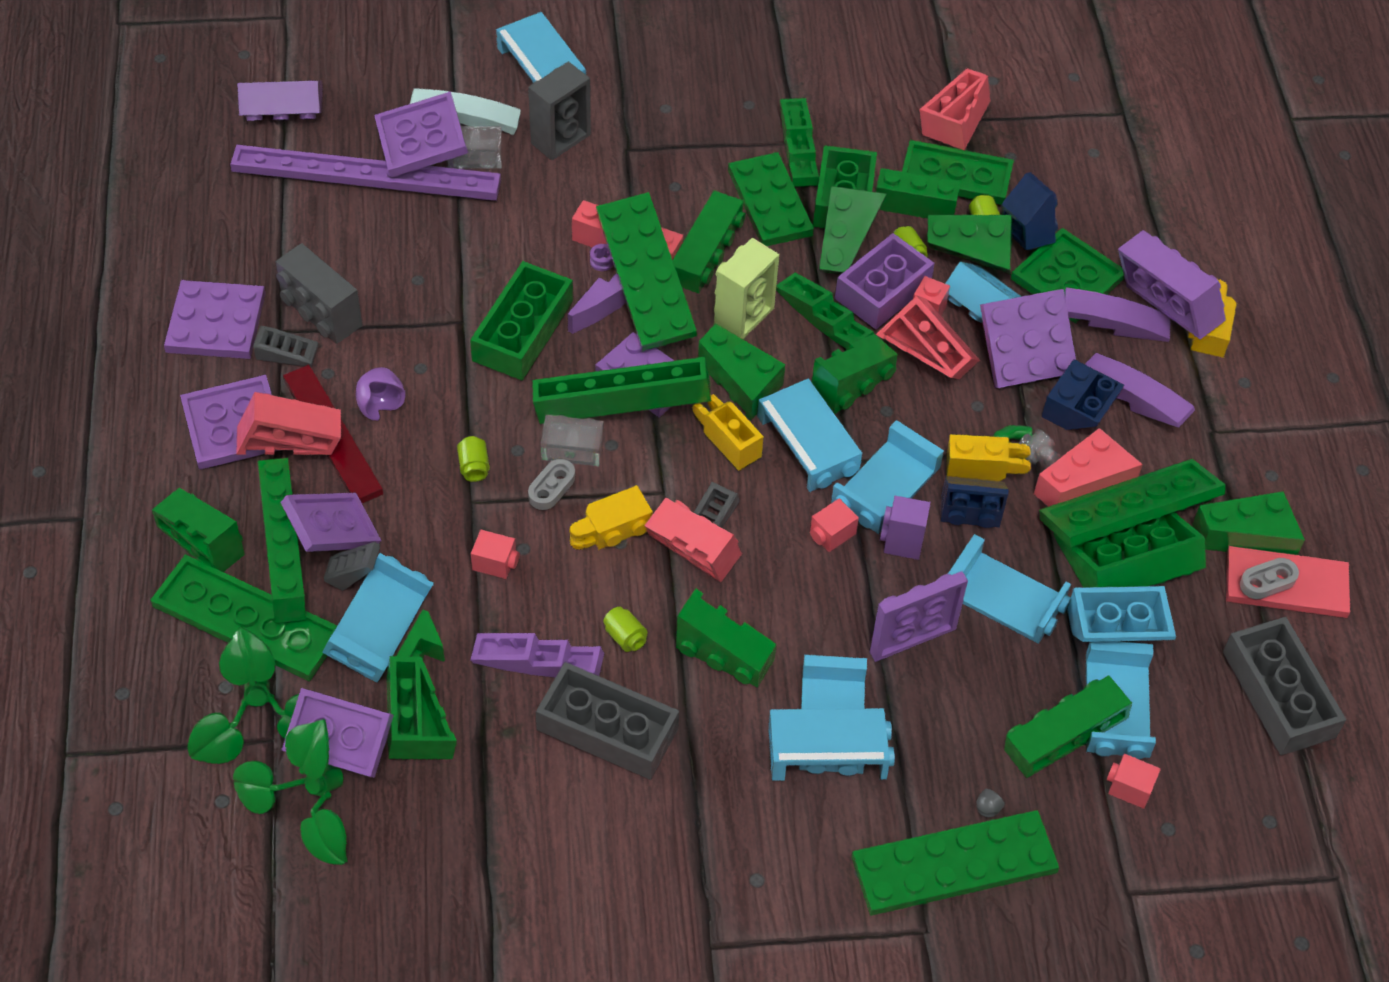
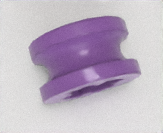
(603, 263)

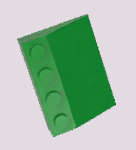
(1138, 554)

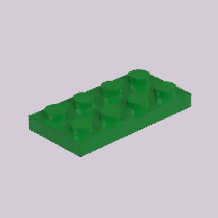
(977, 172)
(770, 199)

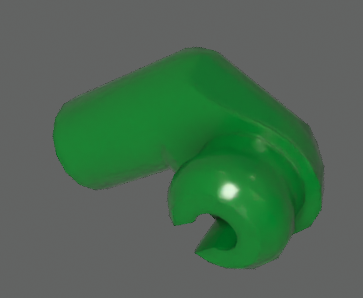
(1013, 432)

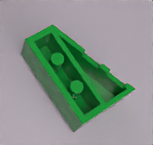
(847, 224)
(974, 238)
(740, 368)
(853, 372)
(1250, 523)
(200, 529)
(722, 642)
(418, 720)

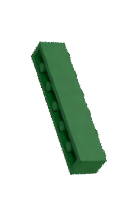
(623, 389)
(281, 542)

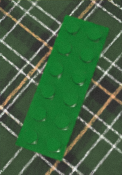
(646, 271)
(1131, 502)
(224, 603)
(954, 862)

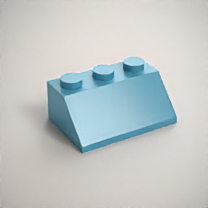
(974, 286)
(1120, 614)

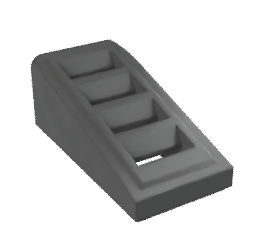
(276, 337)
(717, 491)
(351, 565)

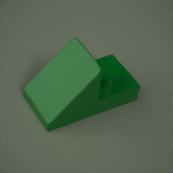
(423, 639)

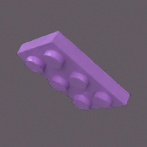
(630, 354)
(330, 521)
(354, 731)

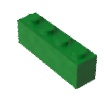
(707, 240)
(1067, 725)

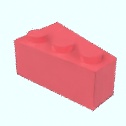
(956, 109)
(929, 338)
(288, 424)
(1085, 469)
(694, 538)

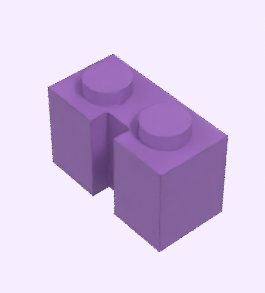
(905, 527)

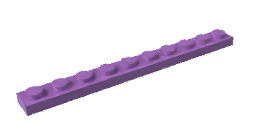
(364, 172)

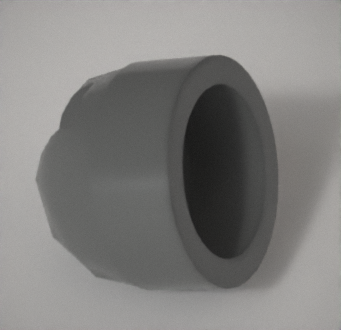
(989, 803)

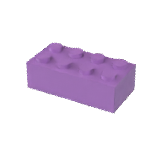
(1172, 284)

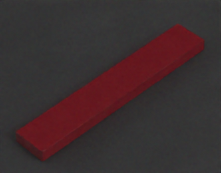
(346, 456)

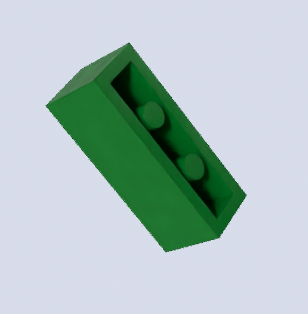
(917, 193)

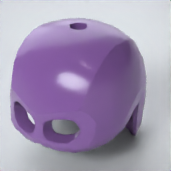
(379, 391)

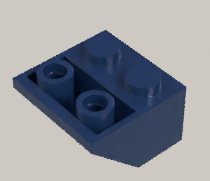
(1032, 212)
(1080, 397)
(973, 501)

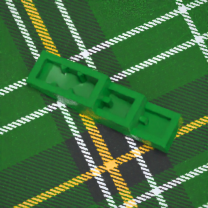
(799, 142)
(819, 308)

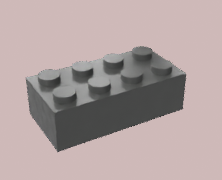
(1283, 686)
(607, 720)

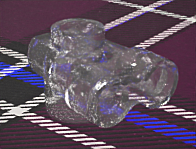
(1040, 448)

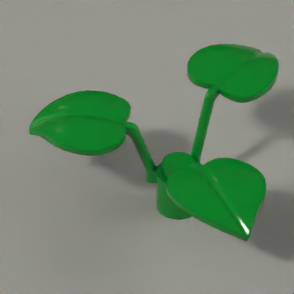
(246, 663)
(308, 749)

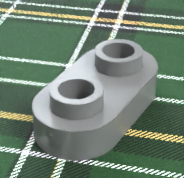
(548, 485)
(1267, 580)

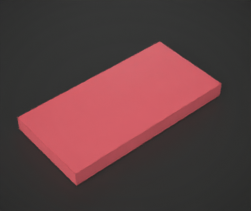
(1318, 589)

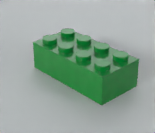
(522, 320)

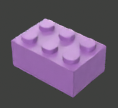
(883, 280)

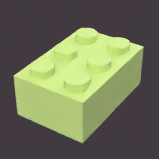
(746, 288)

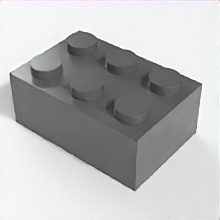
(560, 110)
(319, 293)

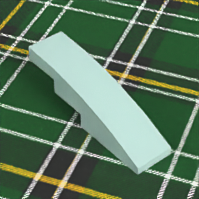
(476, 110)

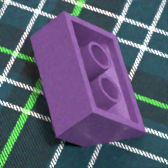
(280, 99)

